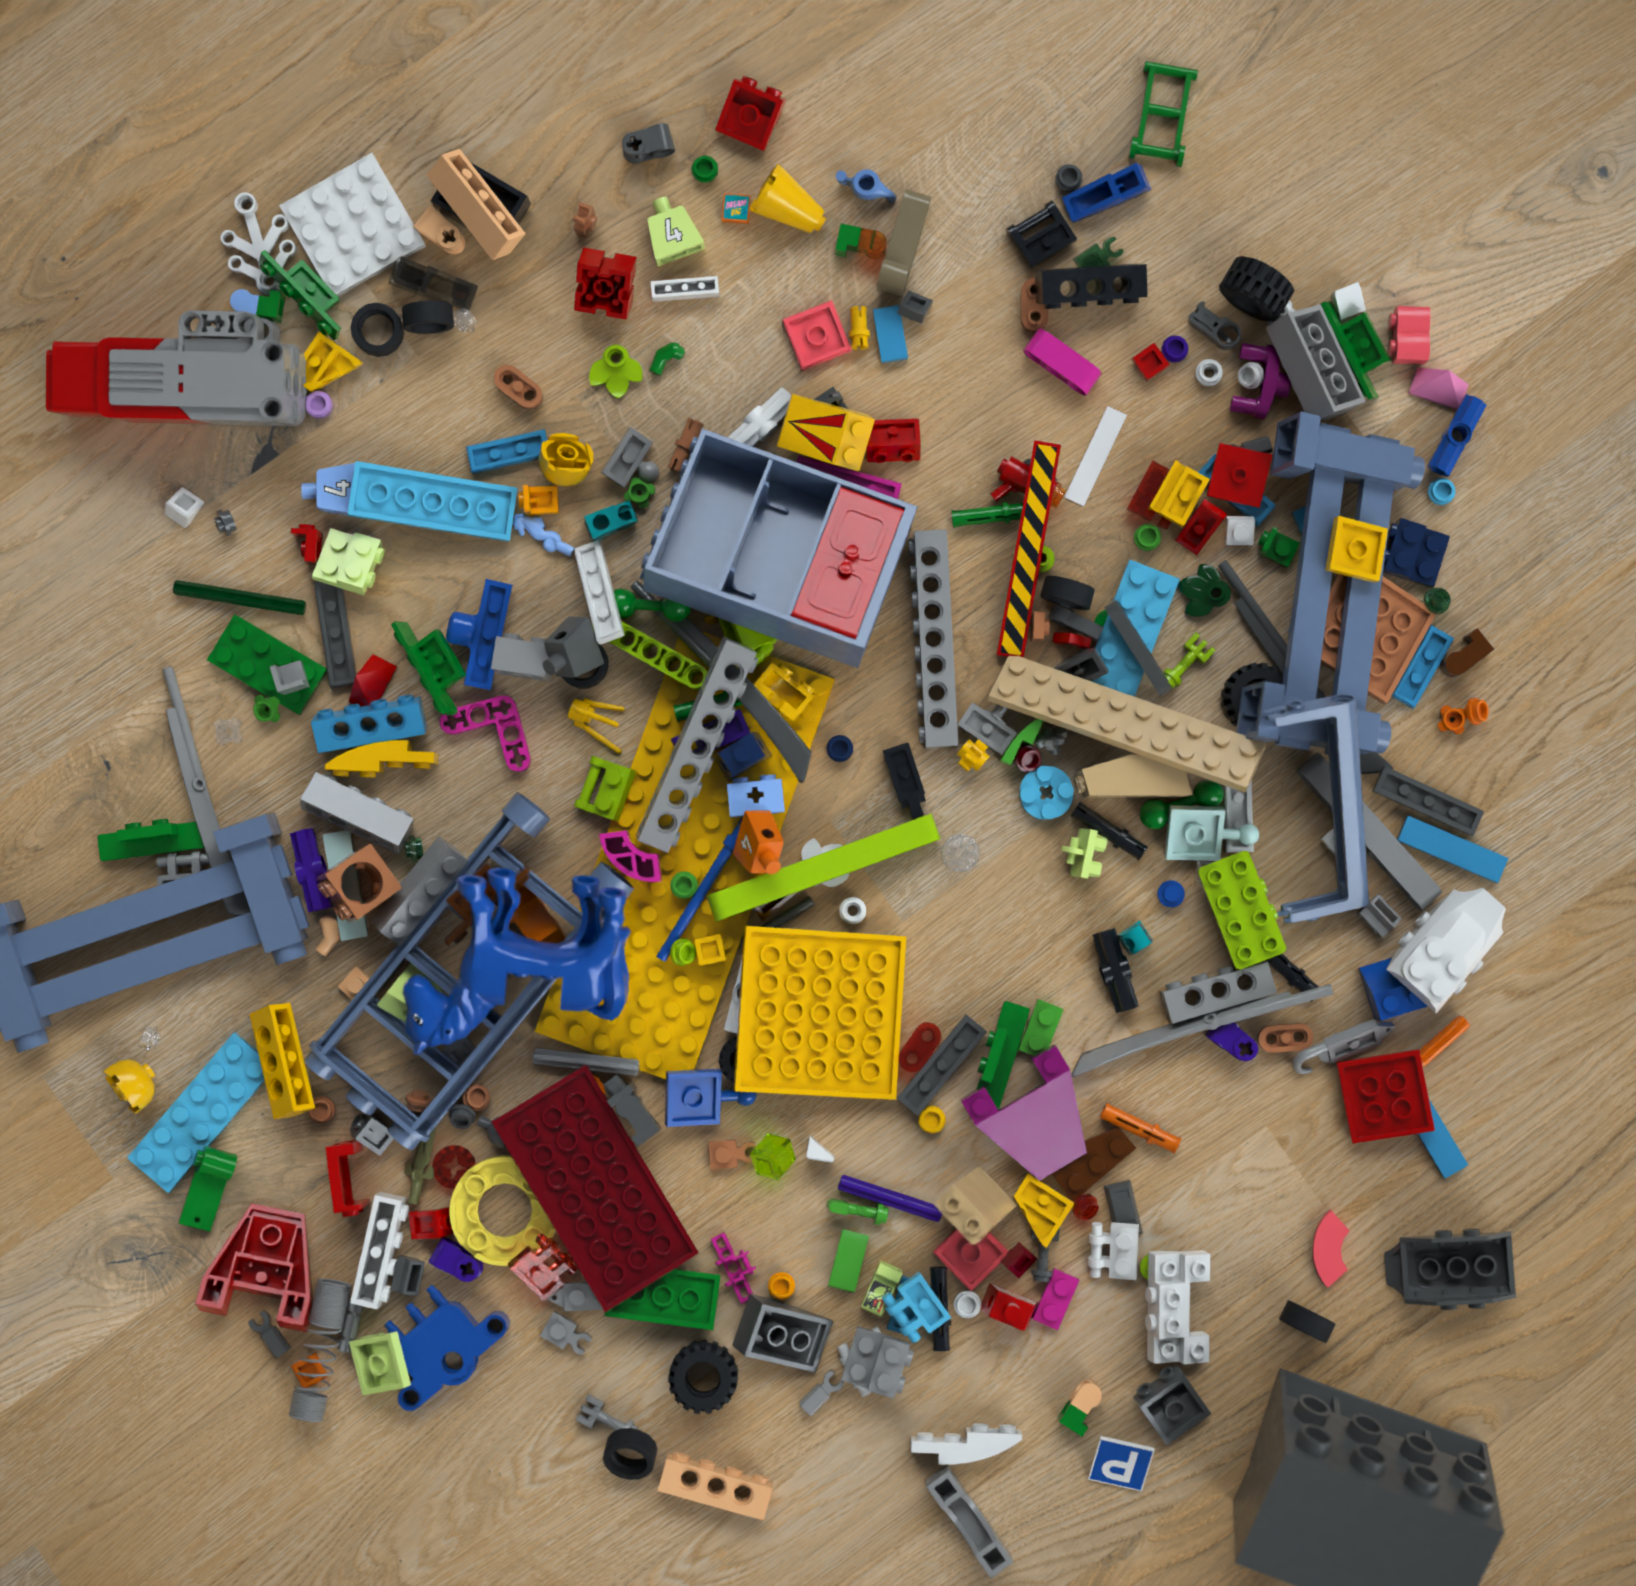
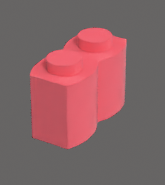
(1410, 335)

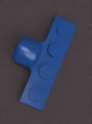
(480, 632)

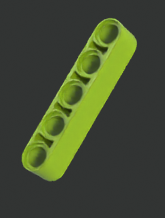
(663, 658)

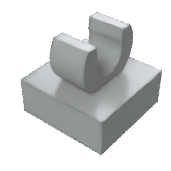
(459, 1050)

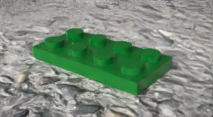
(250, 652)
(674, 1299)

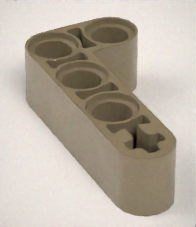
(903, 243)

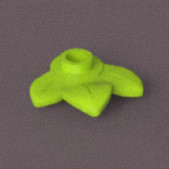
(615, 374)

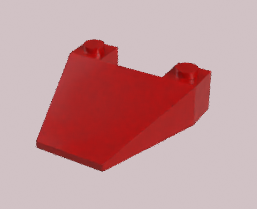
(264, 1258)

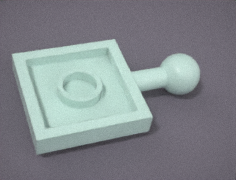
(1199, 832)

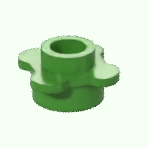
(638, 485)
(262, 713)

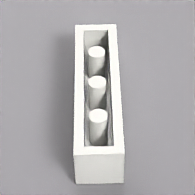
(685, 288)

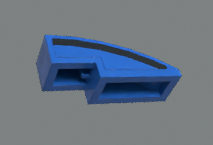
(1107, 192)

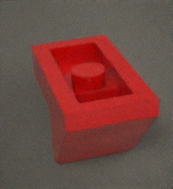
(1200, 527)

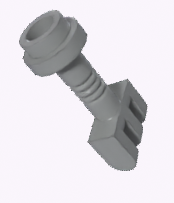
(595, 1414)

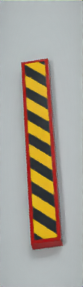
(1028, 549)

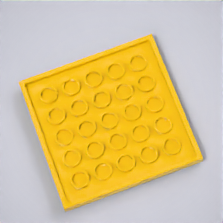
(819, 1013)

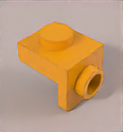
(539, 500)

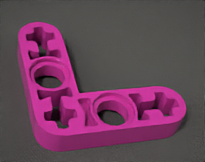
(502, 722)

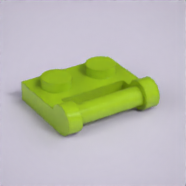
(612, 790)

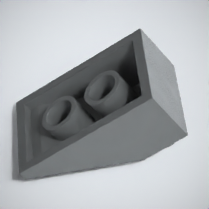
(781, 1333)

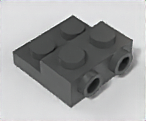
(1171, 1404)

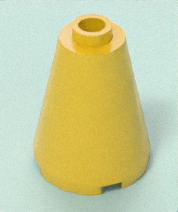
(787, 202)

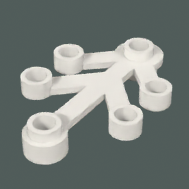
(258, 243)

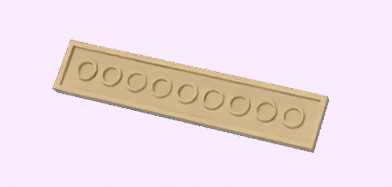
(1127, 722)

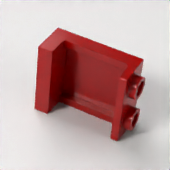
(340, 1178)

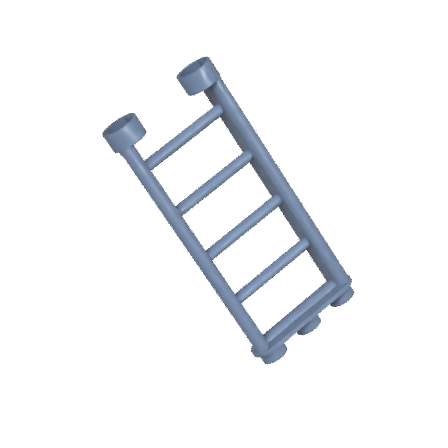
(368, 1094)

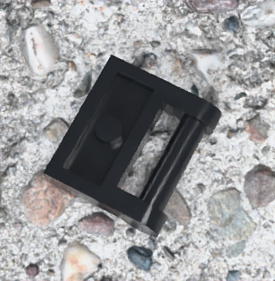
(1045, 242)

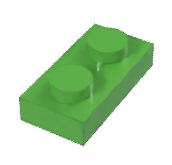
(1040, 1028)

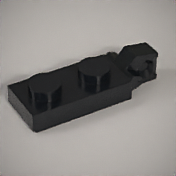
(905, 778)

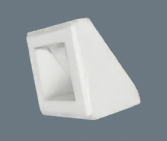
(1348, 301)
(183, 507)
(818, 1152)

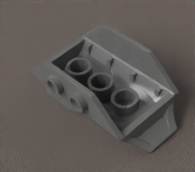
(1453, 1269)

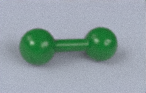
(628, 604)
(1155, 812)

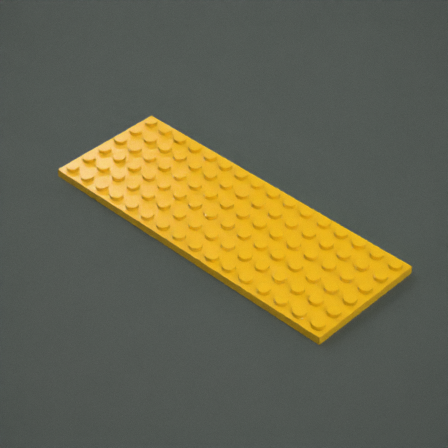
(671, 1003)

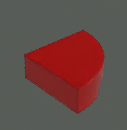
(1071, 639)

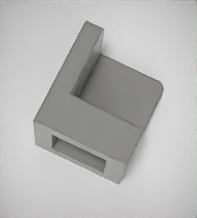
(289, 677)

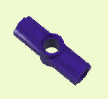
(308, 867)

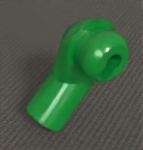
(664, 354)

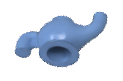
(866, 185)

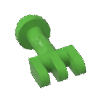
(879, 1213)

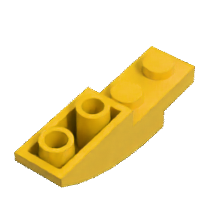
(371, 758)

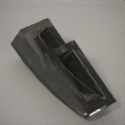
(432, 283)

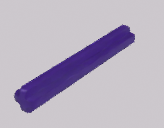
(889, 1198)

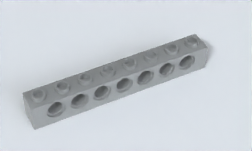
(936, 543)
(728, 653)

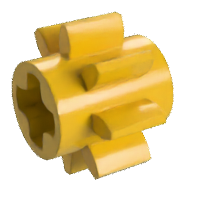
(973, 755)

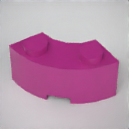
(629, 858)

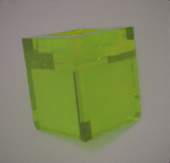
(773, 1156)

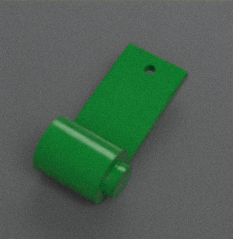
(207, 1186)

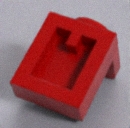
(312, 546)
(430, 1223)

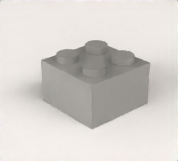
(519, 657)

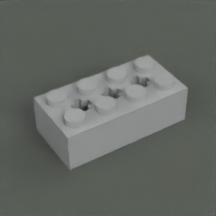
(1315, 363)

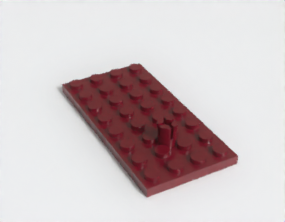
(595, 1188)

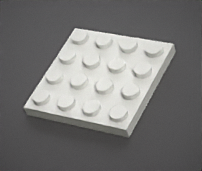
(352, 225)

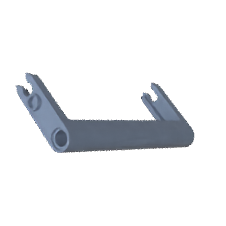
(1346, 804)

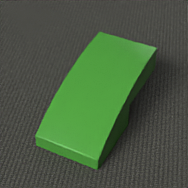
(1026, 736)
(848, 1261)

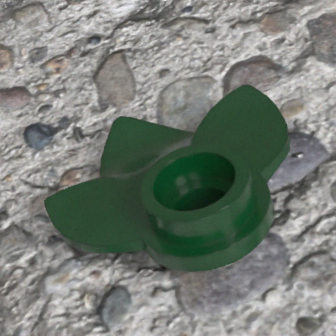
(1200, 590)

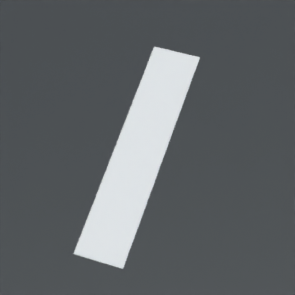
(1095, 456)

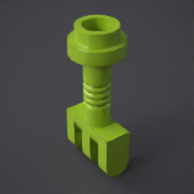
(1194, 653)

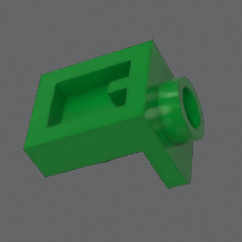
(1277, 547)

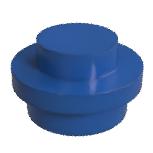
(1171, 893)

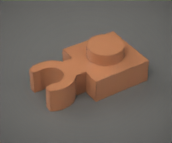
(584, 220)
(726, 1153)

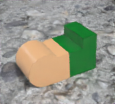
(1078, 1406)

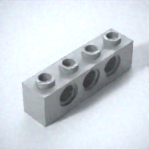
(1174, 996)

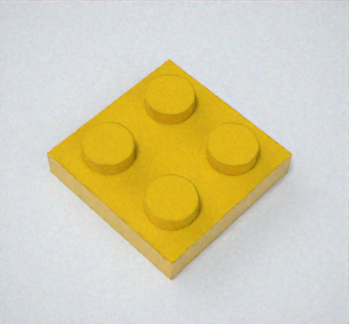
(1356, 549)

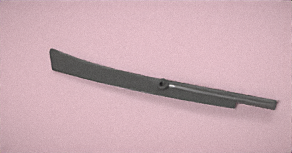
(1277, 648)
(779, 731)

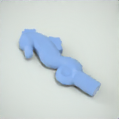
(535, 528)

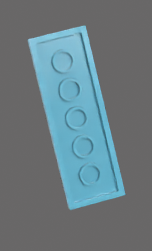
(432, 501)
(1145, 599)
(200, 1113)

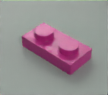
(1055, 1299)

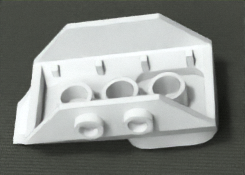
(1447, 945)

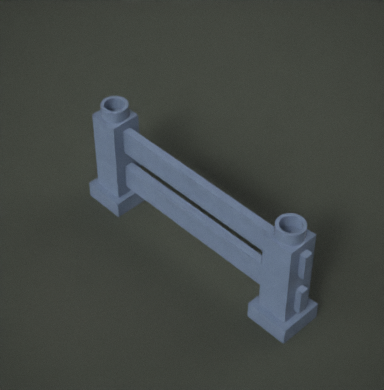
(1331, 458)
(256, 869)

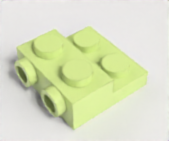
(349, 561)
(379, 1363)

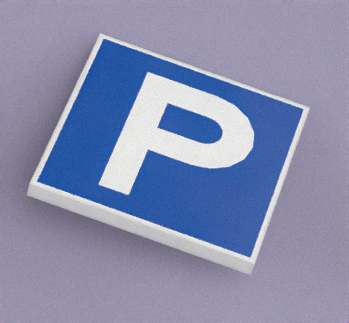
(1121, 1463)

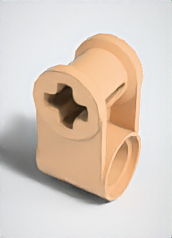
(438, 229)

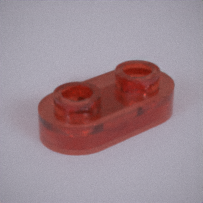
(920, 1047)

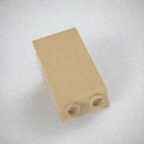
(1132, 778)
(975, 1205)

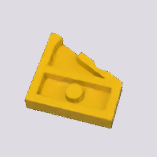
(327, 362)
(1042, 1208)

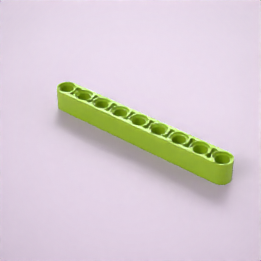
(823, 867)

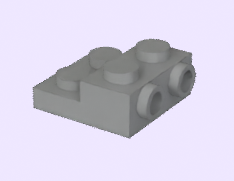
(877, 1362)

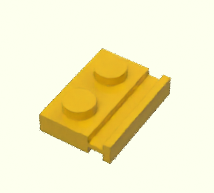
(1178, 493)

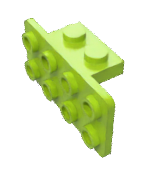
(1242, 909)

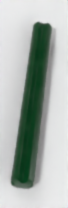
(239, 597)

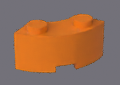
(535, 919)

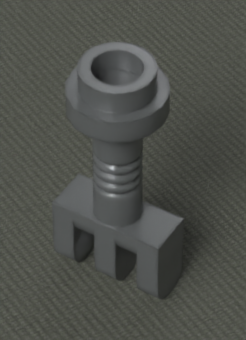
(1042, 1273)

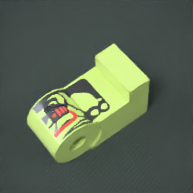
(883, 1281)

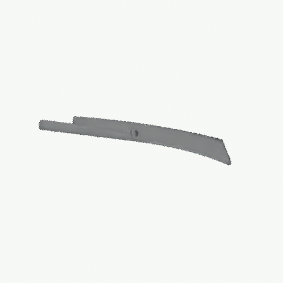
(197, 787)
(1211, 1021)

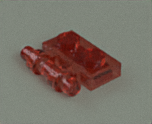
(1146, 491)
(536, 1273)

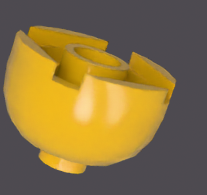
(565, 459)
(131, 1083)

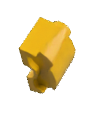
(783, 691)

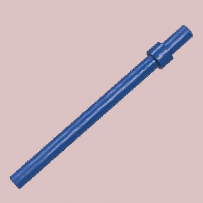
(701, 893)

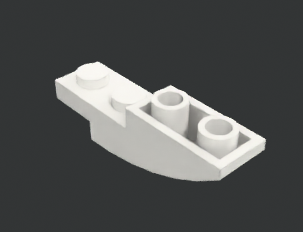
(978, 1443)

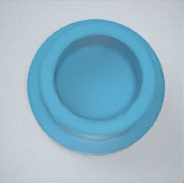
(1441, 491)

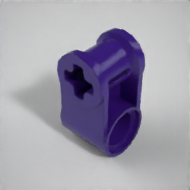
(1228, 1039)
(451, 1259)

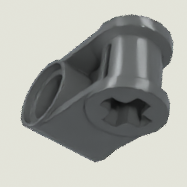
(651, 144)

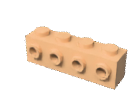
(457, 183)

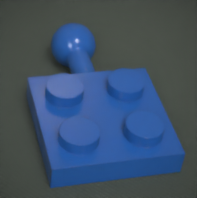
(696, 1097)

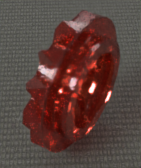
(447, 1155)

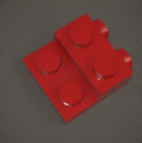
(750, 112)

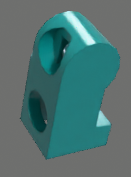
(610, 520)
(1135, 938)

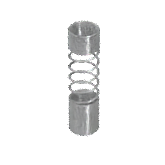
(326, 1312)

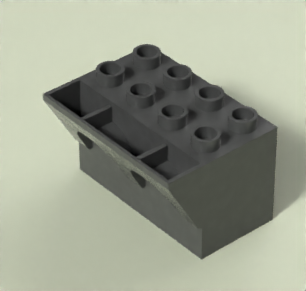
(1363, 1495)

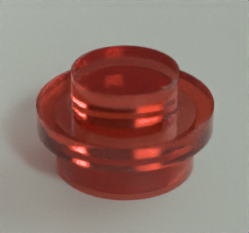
(1085, 1207)

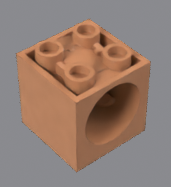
(383, 883)

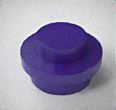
(1174, 349)

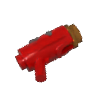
(1015, 475)

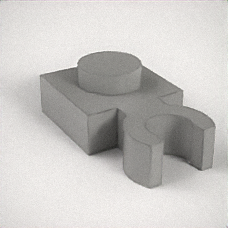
(561, 1331)

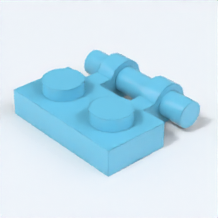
(923, 1302)

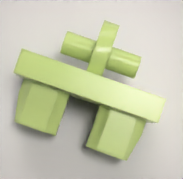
(1081, 853)

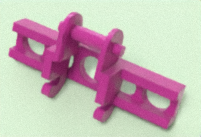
(733, 1258)

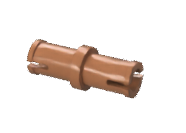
(683, 444)

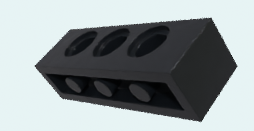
(1050, 280)

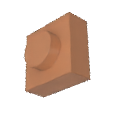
(1040, 626)

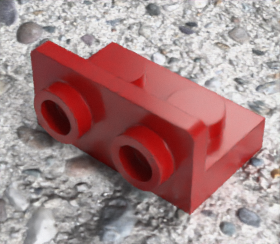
(894, 441)

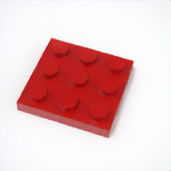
(1385, 1096)

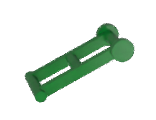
(1178, 151)

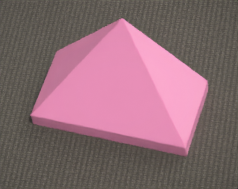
(1438, 387)

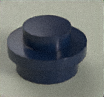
(839, 748)

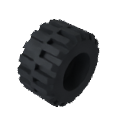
(1256, 288)
(1242, 677)
(703, 1400)

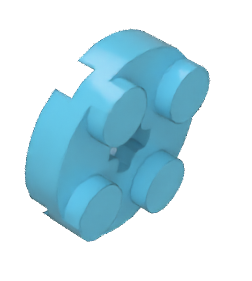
(1061, 790)

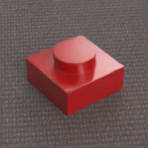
(1150, 362)

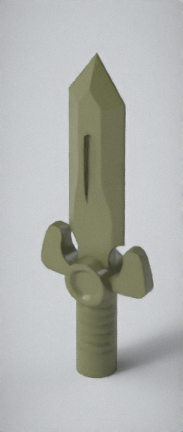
(419, 1175)

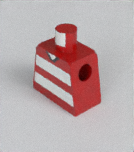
(1008, 1307)

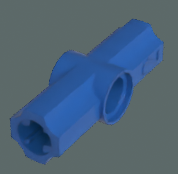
(1464, 422)

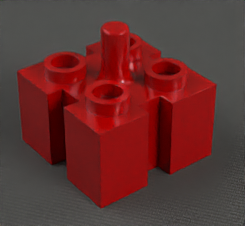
(605, 283)

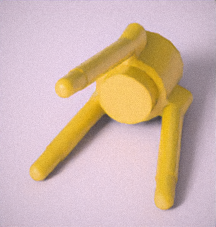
(583, 712)

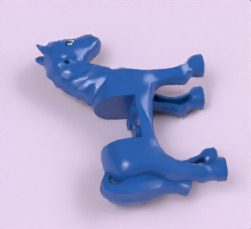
(589, 962)

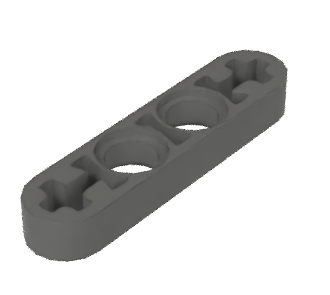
(1138, 648)

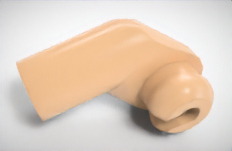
(330, 932)

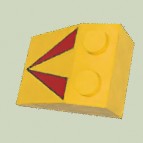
(825, 432)

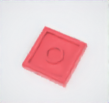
(816, 335)
(968, 1261)

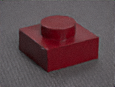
(1018, 1259)

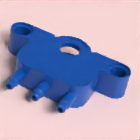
(443, 1331)

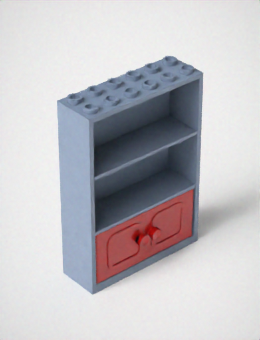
(777, 547)

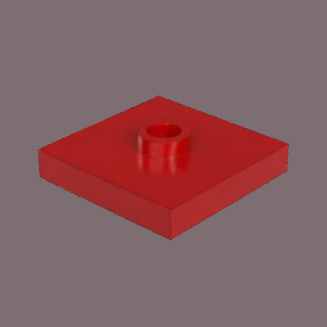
(1239, 475)

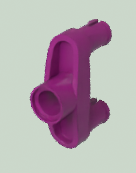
(1273, 384)

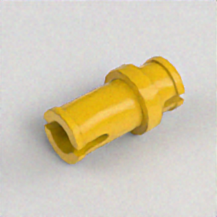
(859, 332)

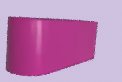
(1062, 362)

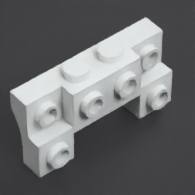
(1170, 1306)

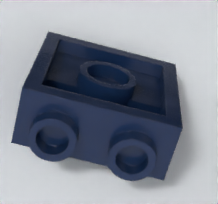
(1414, 552)

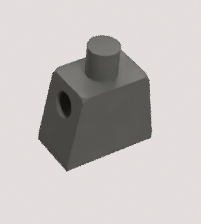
(572, 649)

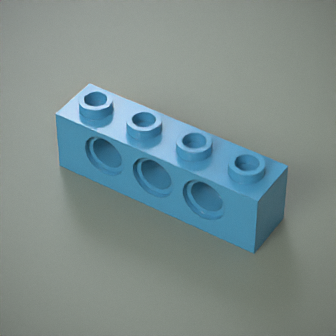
(330, 738)

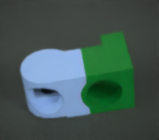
(264, 307)

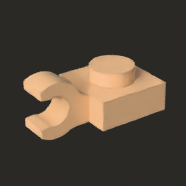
(354, 982)

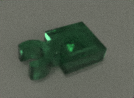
(1097, 256)

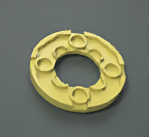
(466, 1221)

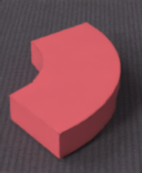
(1327, 1248)

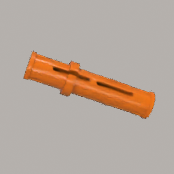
(1163, 1140)

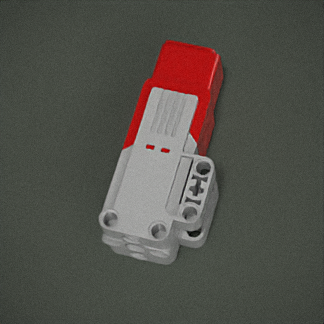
(216, 379)

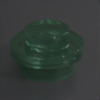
(1437, 600)
(413, 848)

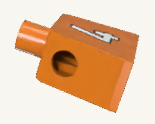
(759, 843)

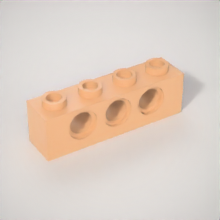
(753, 1505)

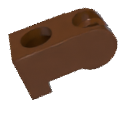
(1465, 658)

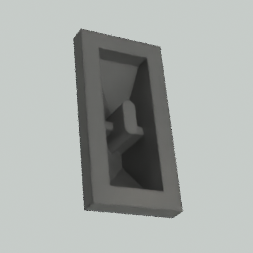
(1084, 664)

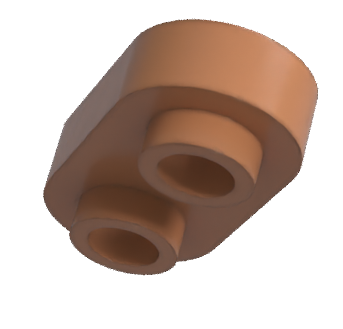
(1029, 306)
(519, 387)
(1284, 1037)

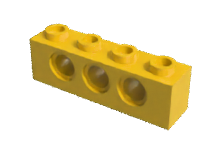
(282, 1061)

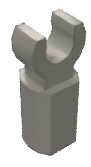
(819, 1394)

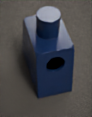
(742, 755)

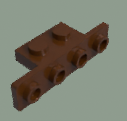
(463, 907)

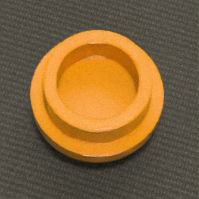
(781, 1285)

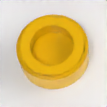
(932, 1119)

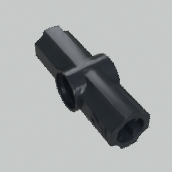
(1115, 970)

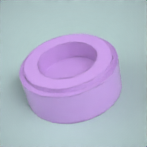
(318, 404)

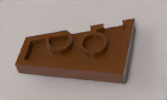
(1102, 1155)

